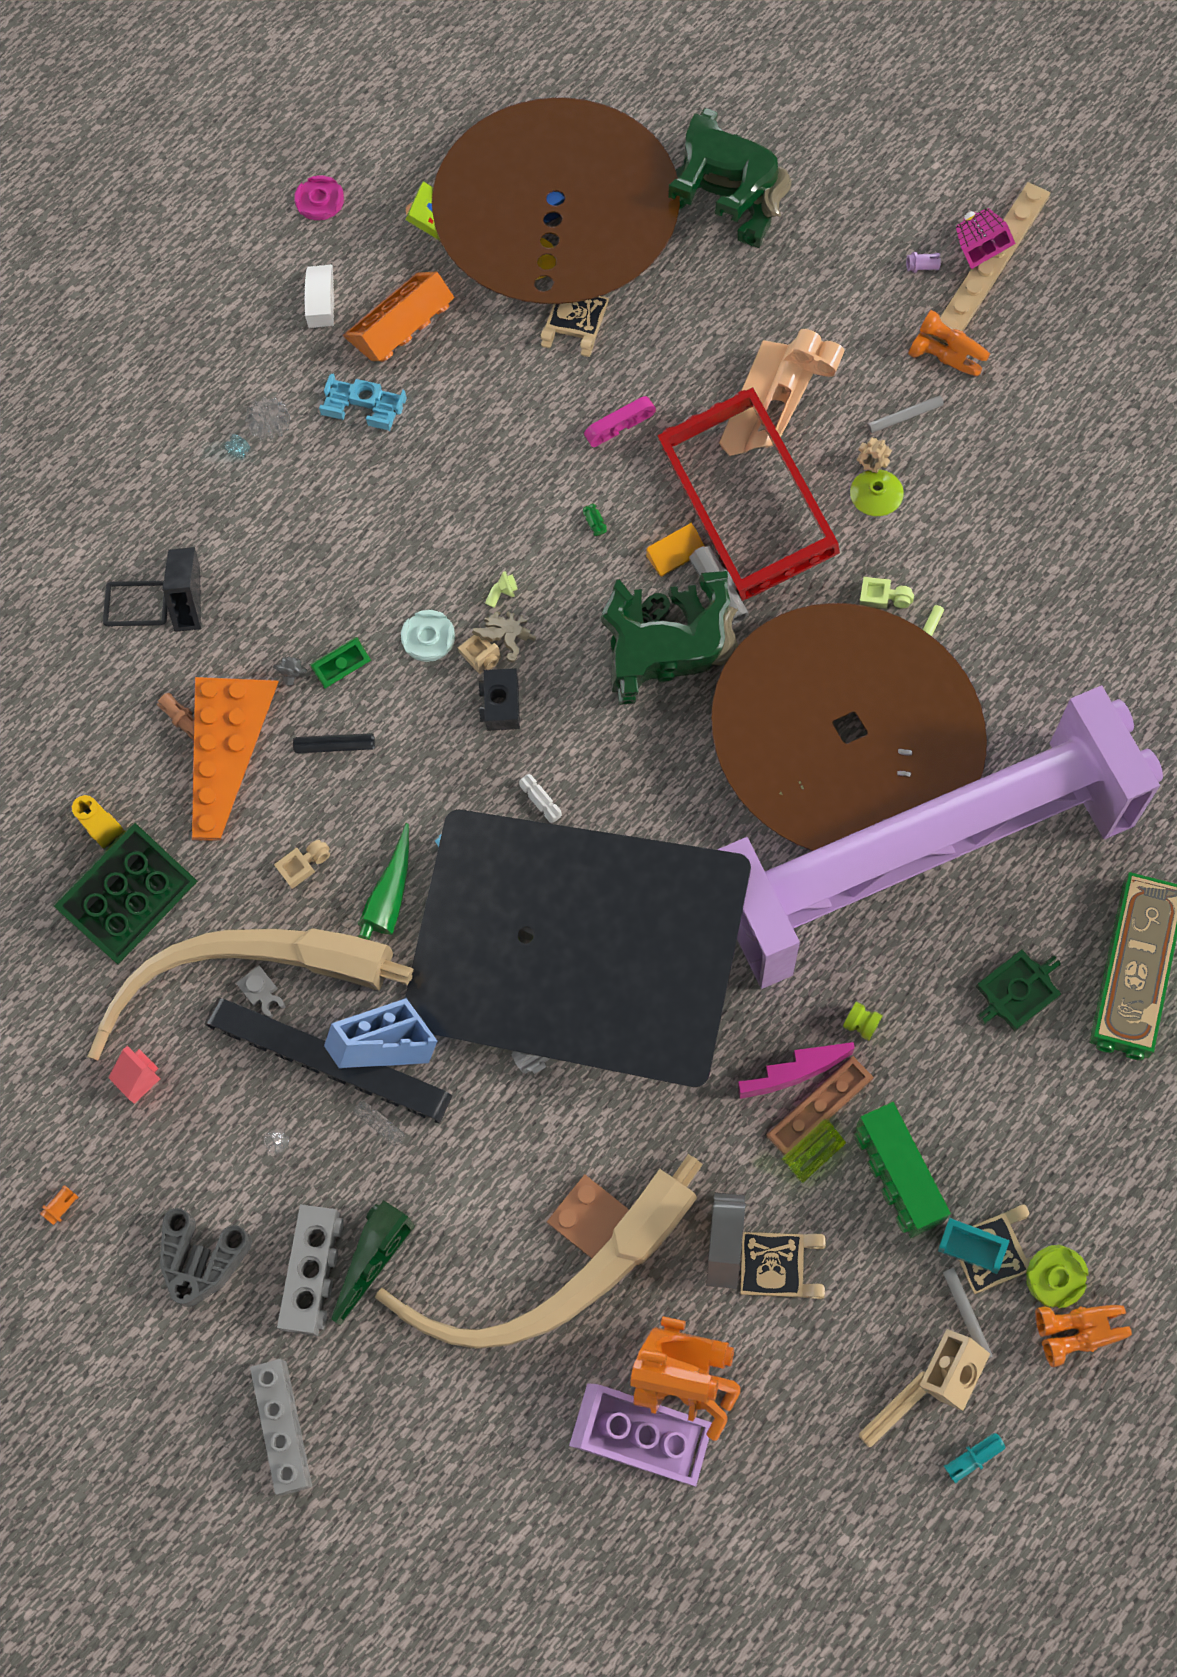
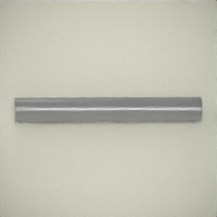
(905, 414)
(965, 1309)

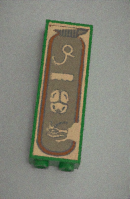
(1137, 968)

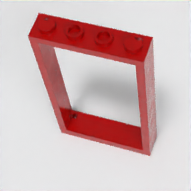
(786, 567)

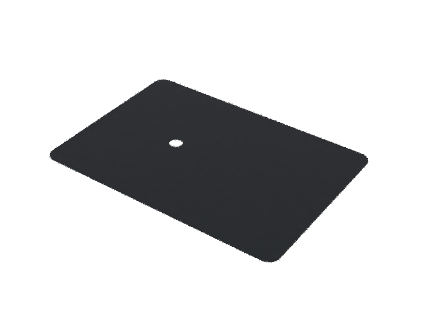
(621, 955)

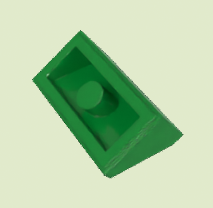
(340, 662)

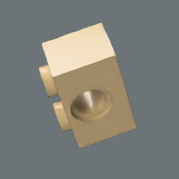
(954, 1369)

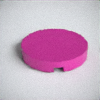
(321, 205)

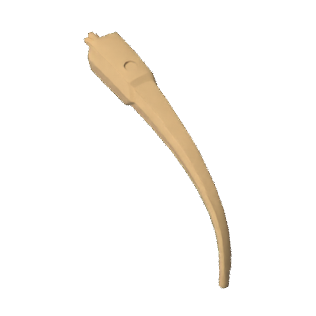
(317, 950)
(632, 1243)

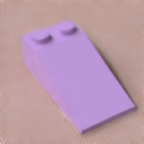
(636, 1437)

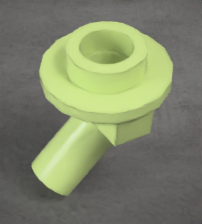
(505, 585)

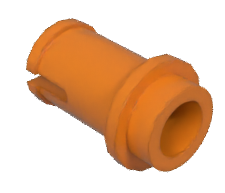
(58, 1205)

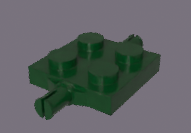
(1018, 990)

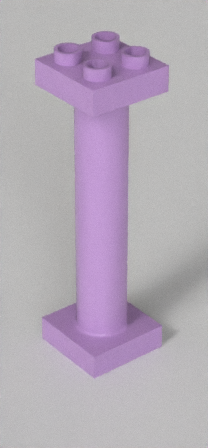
(1088, 763)

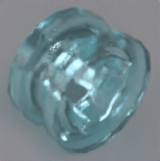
(237, 446)

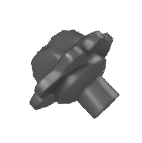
(290, 669)

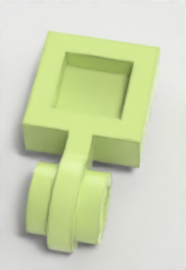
(877, 592)

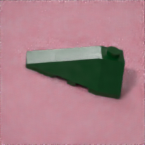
(377, 1244)

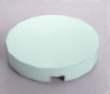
(428, 635)

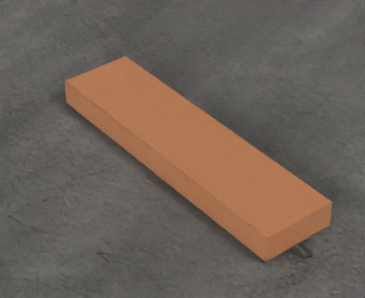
(820, 1105)

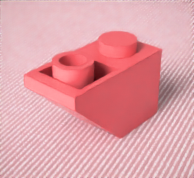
(134, 1074)

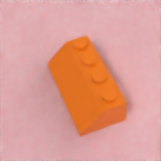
(400, 316)

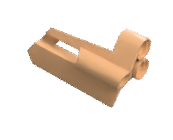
(782, 375)

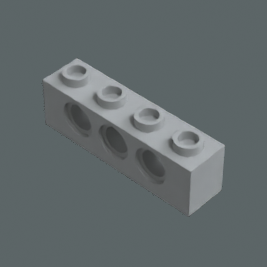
(310, 1222)
(281, 1427)

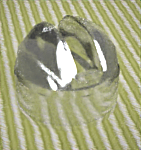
(278, 1138)

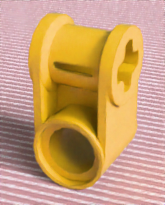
(98, 822)

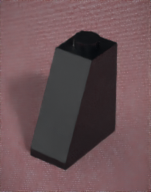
(182, 589)

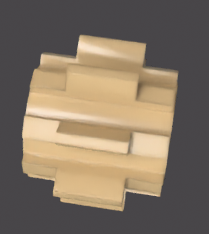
(874, 455)

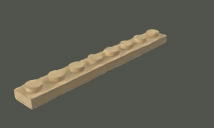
(983, 276)

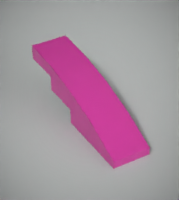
(806, 1065)

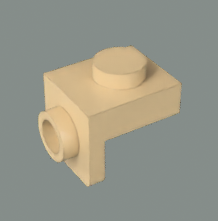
(480, 653)

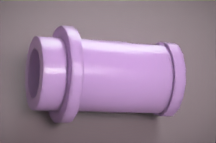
(923, 262)

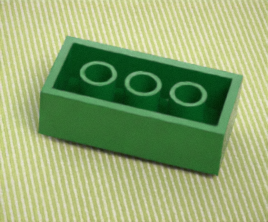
(901, 1170)

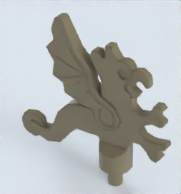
(499, 627)

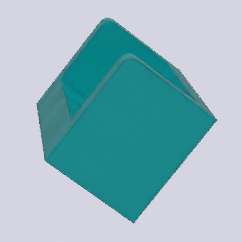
(973, 1245)

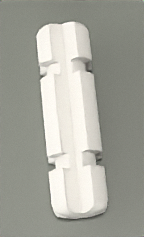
(540, 798)

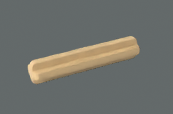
(893, 1412)

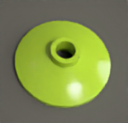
(876, 502)

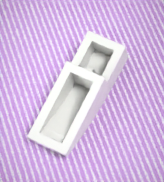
(319, 296)

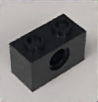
(500, 684)

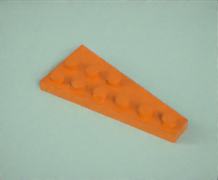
(225, 734)

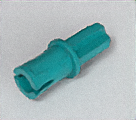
(975, 1457)

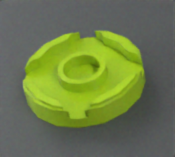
(1057, 1276)

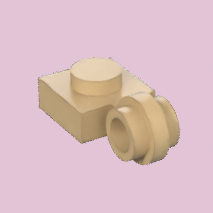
(296, 867)

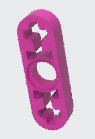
(622, 418)

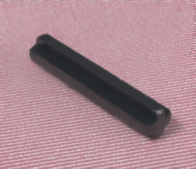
(334, 743)

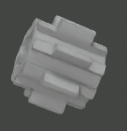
(529, 1062)

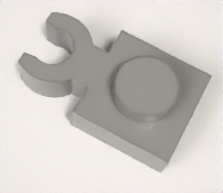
(259, 988)

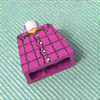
(983, 236)

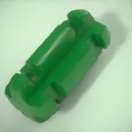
(594, 520)

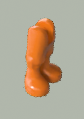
(958, 346)
(1092, 1328)

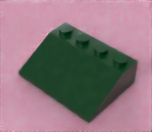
(124, 893)

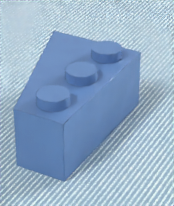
(381, 1038)

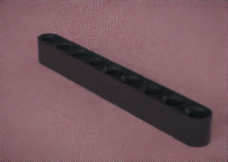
(309, 1050)

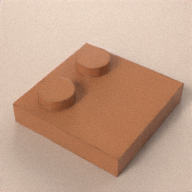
(588, 1216)

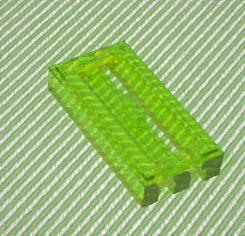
(789, 1158)

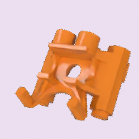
(680, 1367)

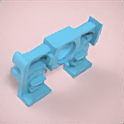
(341, 392)

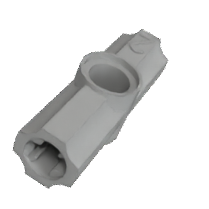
(705, 561)

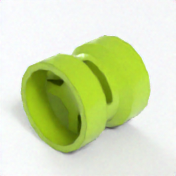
(862, 1021)

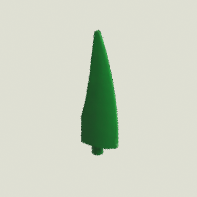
(386, 898)

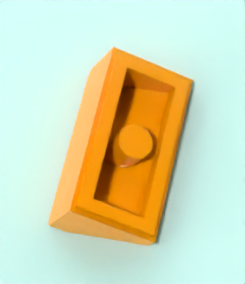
(674, 549)

